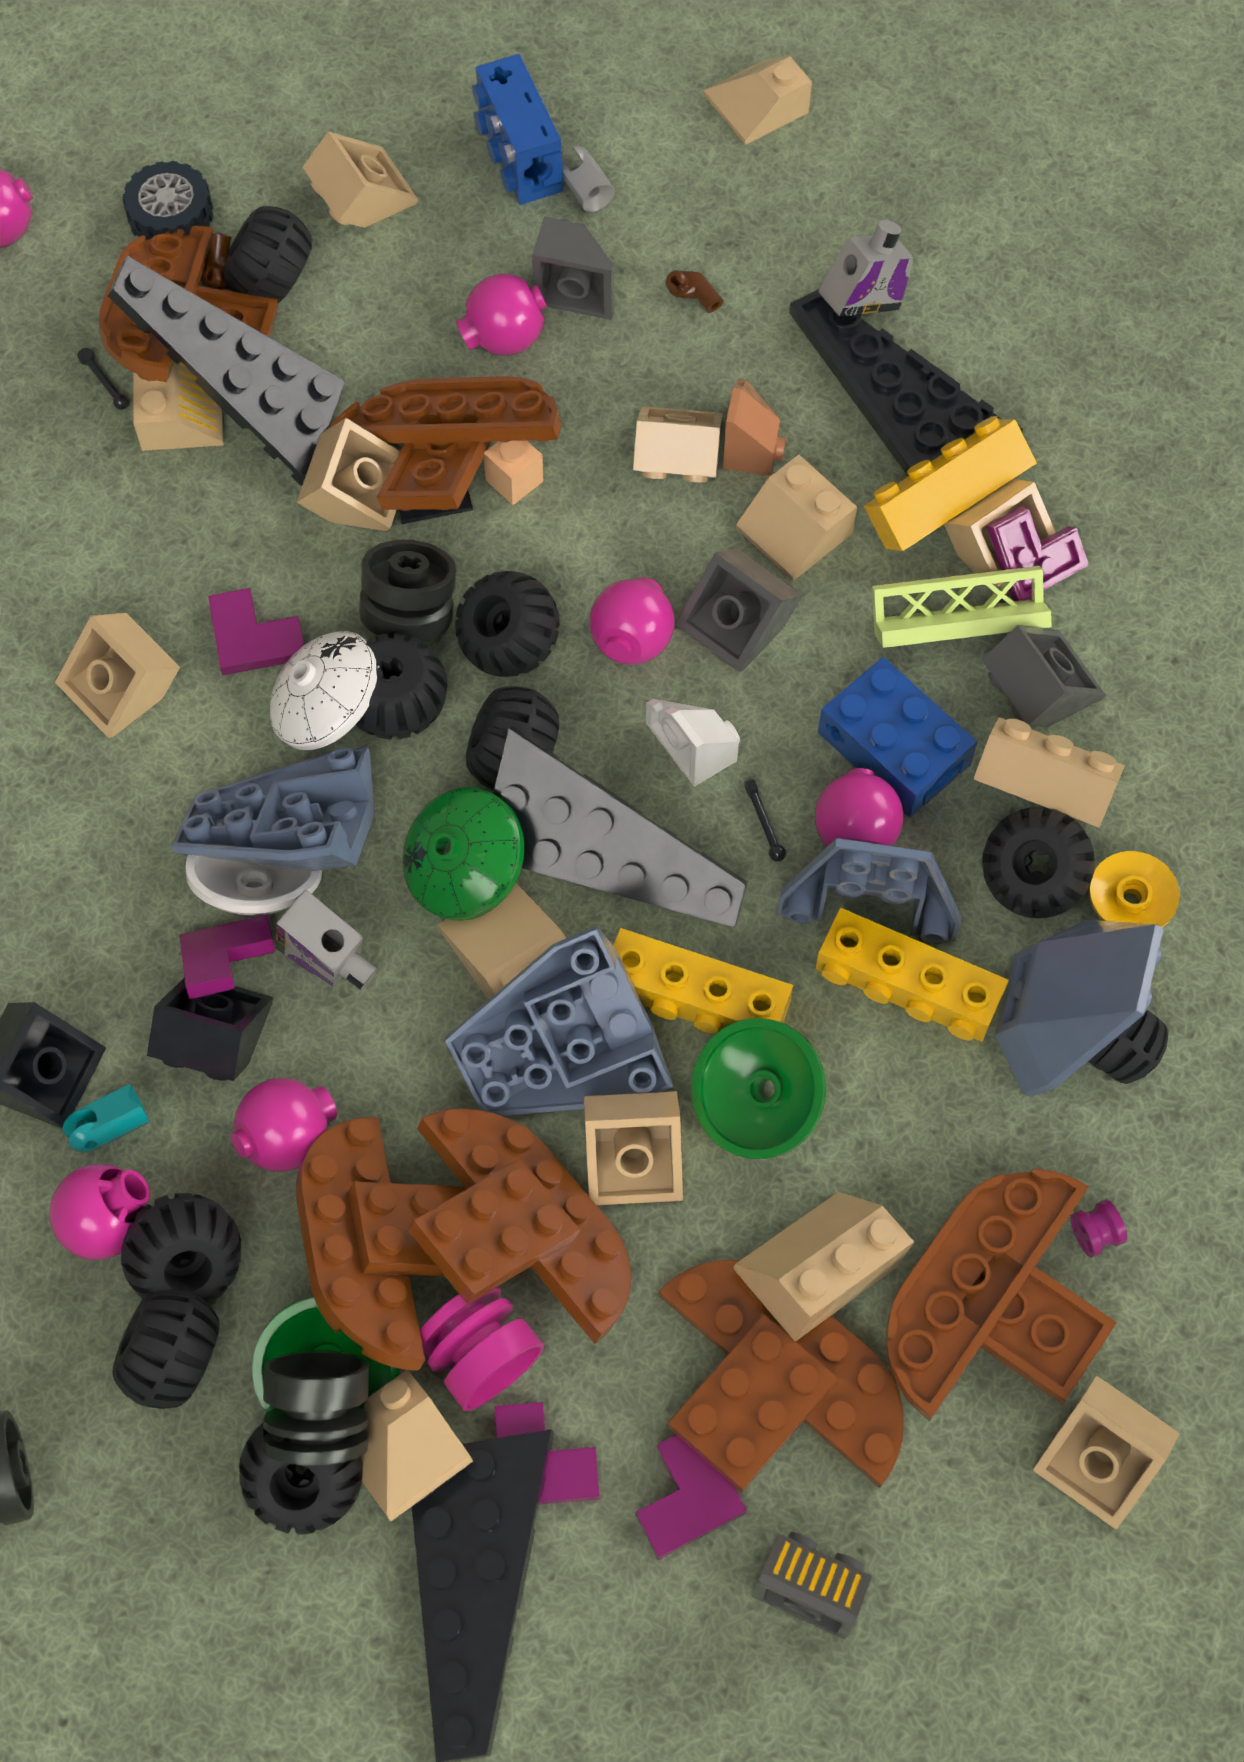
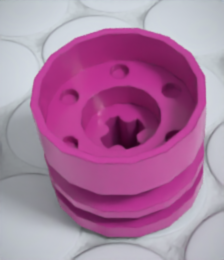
(482, 1350)

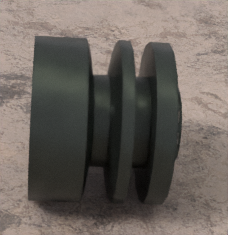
(316, 1407)

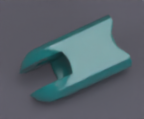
(105, 1120)

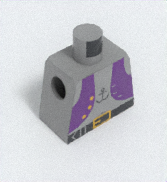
(869, 273)
(313, 929)

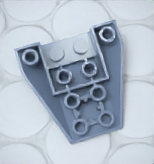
(290, 817)
(877, 871)
(1074, 998)
(560, 1034)

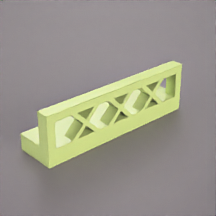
(959, 622)

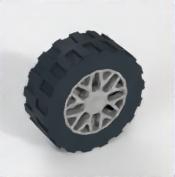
(167, 199)

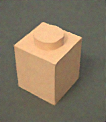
(513, 469)

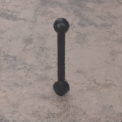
(87, 357)
(776, 852)

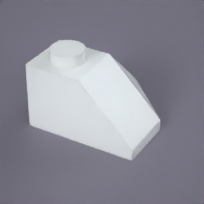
(693, 738)

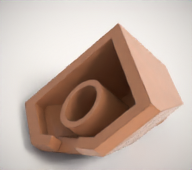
(751, 433)

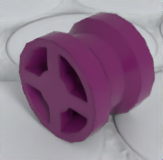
(1098, 1228)

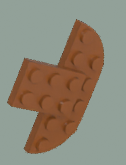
(182, 262)
(448, 430)
(518, 1215)
(361, 1241)
(985, 1293)
(777, 1383)

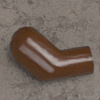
(216, 258)
(693, 286)

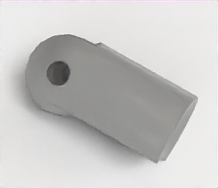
(588, 182)

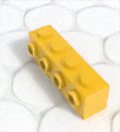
(949, 483)
(910, 975)
(697, 986)

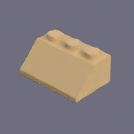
(1049, 771)
(824, 1261)

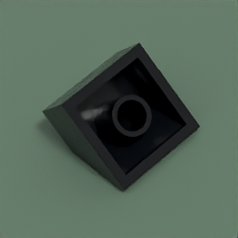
(208, 1032)
(43, 1063)

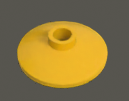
(1137, 875)

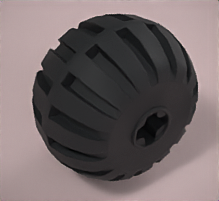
(268, 253)
(507, 623)
(407, 689)
(502, 709)
(1008, 857)
(1134, 1050)
(182, 1247)
(166, 1349)
(295, 1499)

